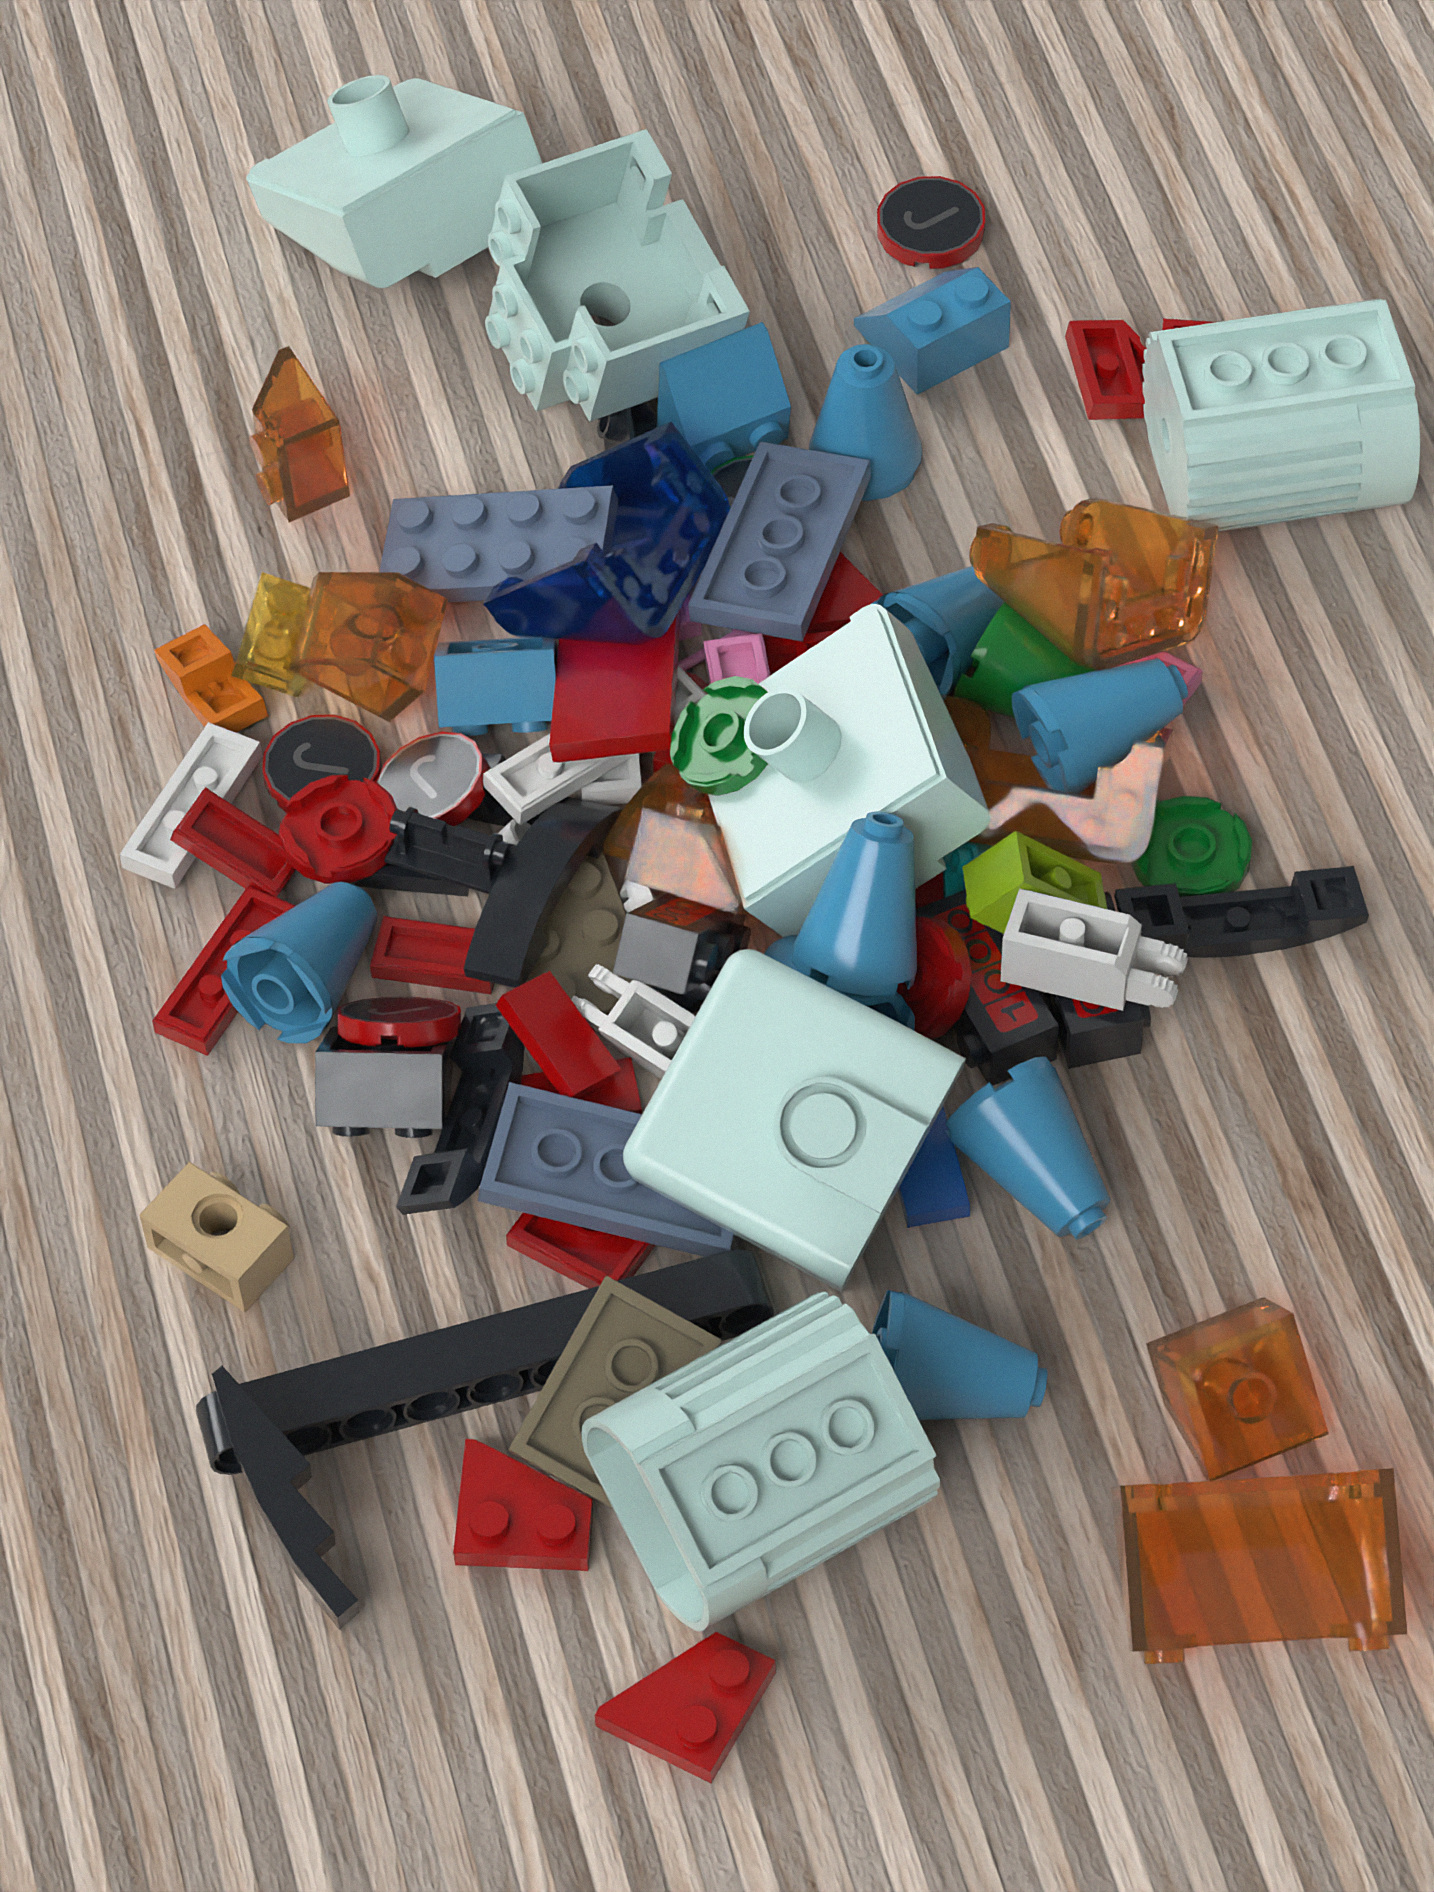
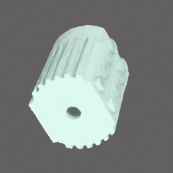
(1282, 416)
(761, 1459)

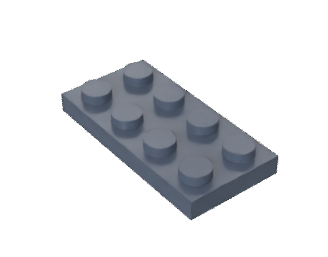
(475, 540)
(780, 541)
(568, 1166)

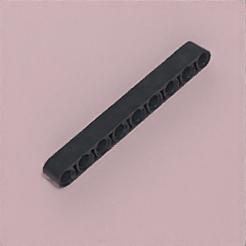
(473, 1361)

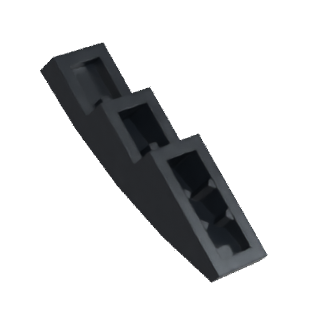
(274, 1476)

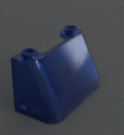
(659, 546)

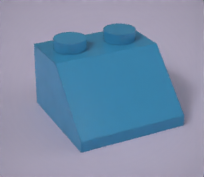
(940, 326)
(726, 396)
(495, 684)

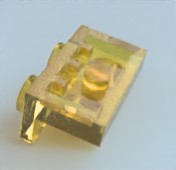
(272, 635)

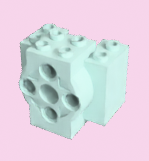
(598, 242)

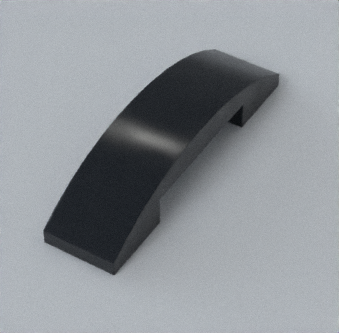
(530, 886)
(1249, 921)
(489, 1060)

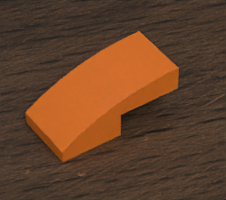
(202, 675)

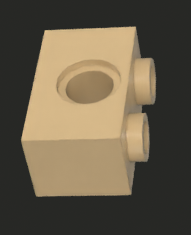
(232, 1264)

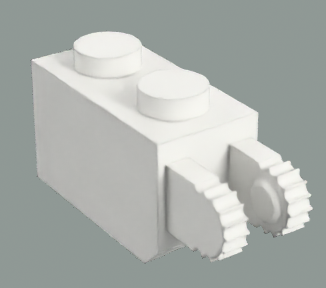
(1086, 954)
(640, 1023)

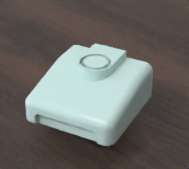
(396, 179)
(844, 737)
(791, 1115)

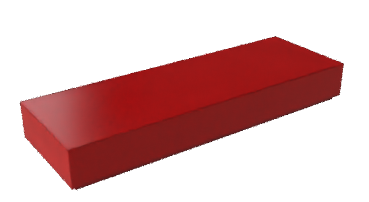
(199, 1006)

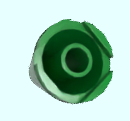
(1010, 658)

